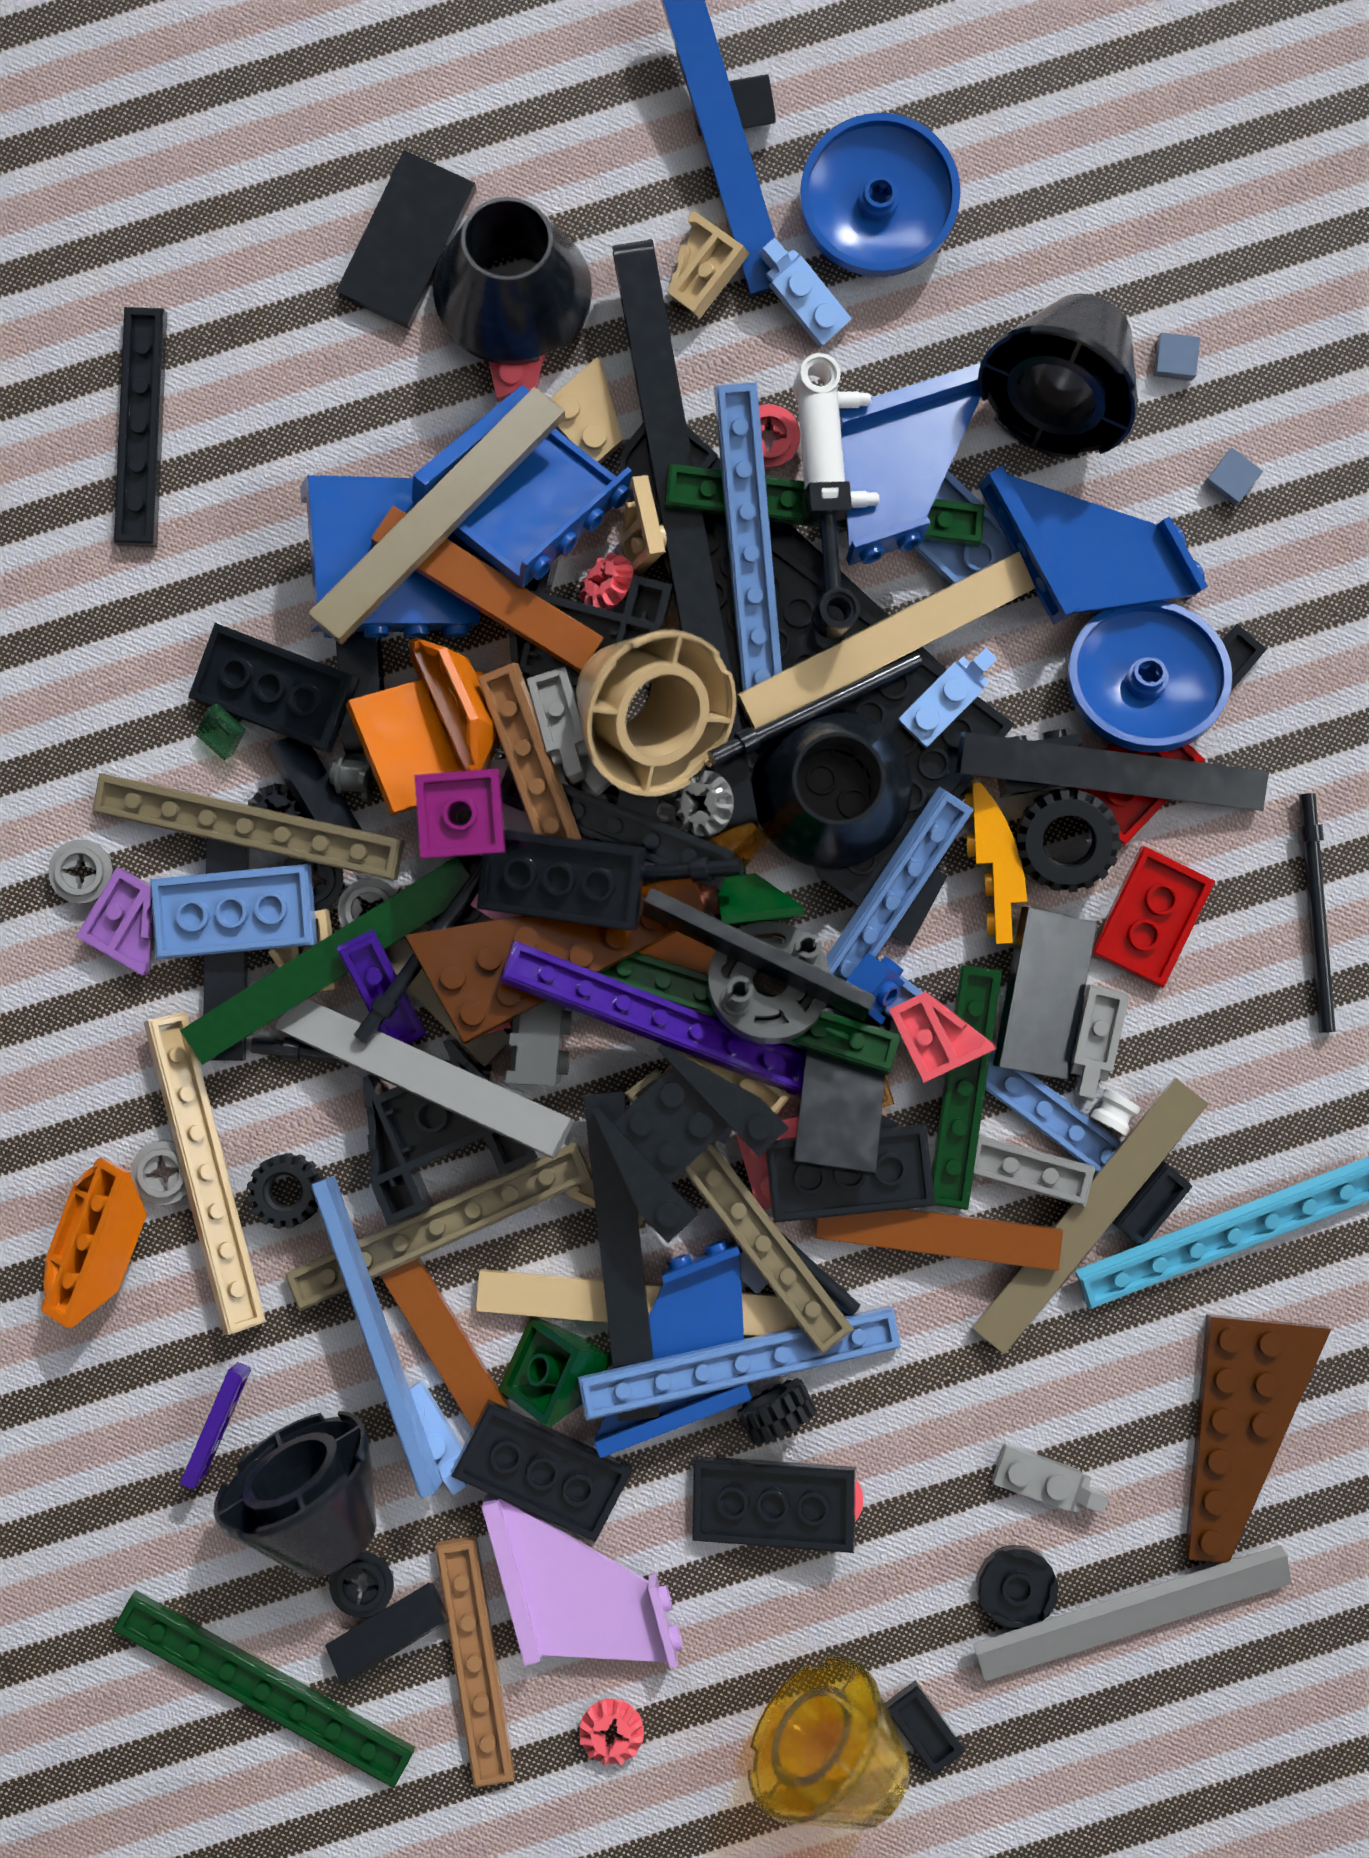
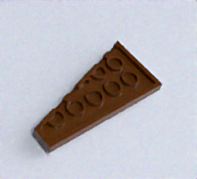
(469, 960)
(1245, 1405)

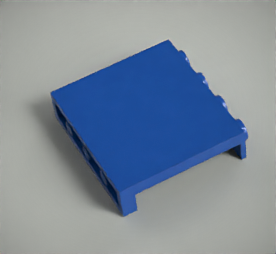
(537, 507)
(341, 521)

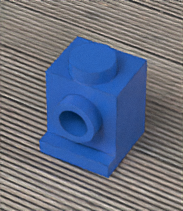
(879, 979)

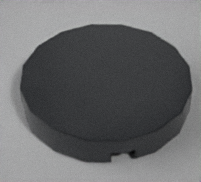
(1016, 1586)

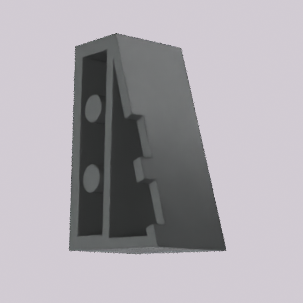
(538, 1046)

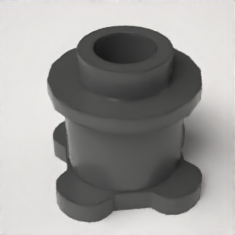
(353, 777)

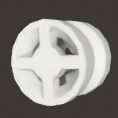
(1115, 1112)

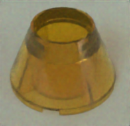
(828, 1750)

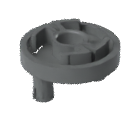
(739, 1003)

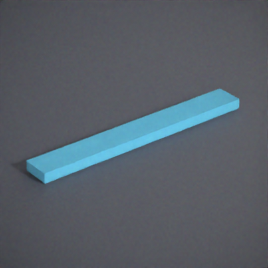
(1224, 1234)

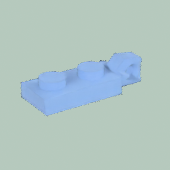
(803, 293)
(946, 698)
(440, 1435)

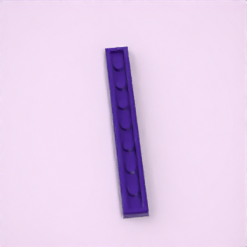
(650, 1017)

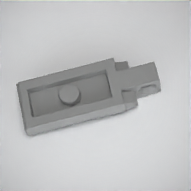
(559, 720)
(1097, 1038)
(1046, 1480)

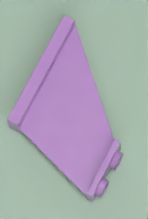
(573, 1597)

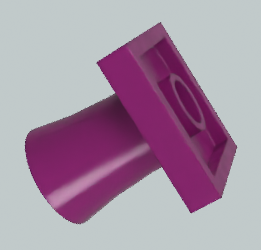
(442, 799)

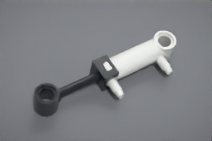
(826, 492)

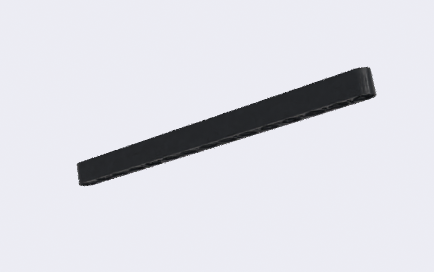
(669, 443)

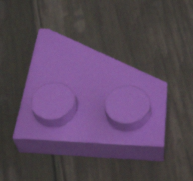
(122, 921)

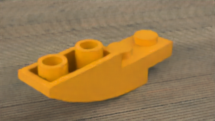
(995, 846)

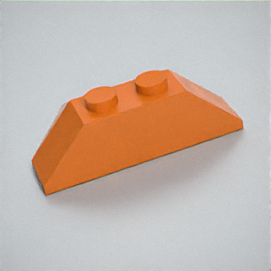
(458, 703)
(92, 1243)

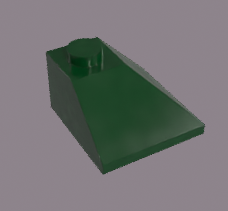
(753, 899)
(547, 1368)

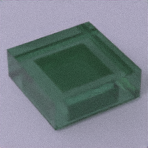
(220, 731)

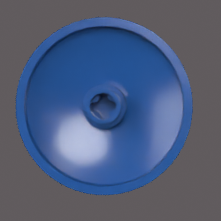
(879, 194)
(1149, 676)

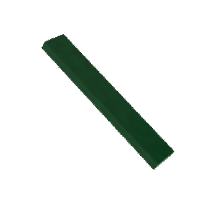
(964, 1092)

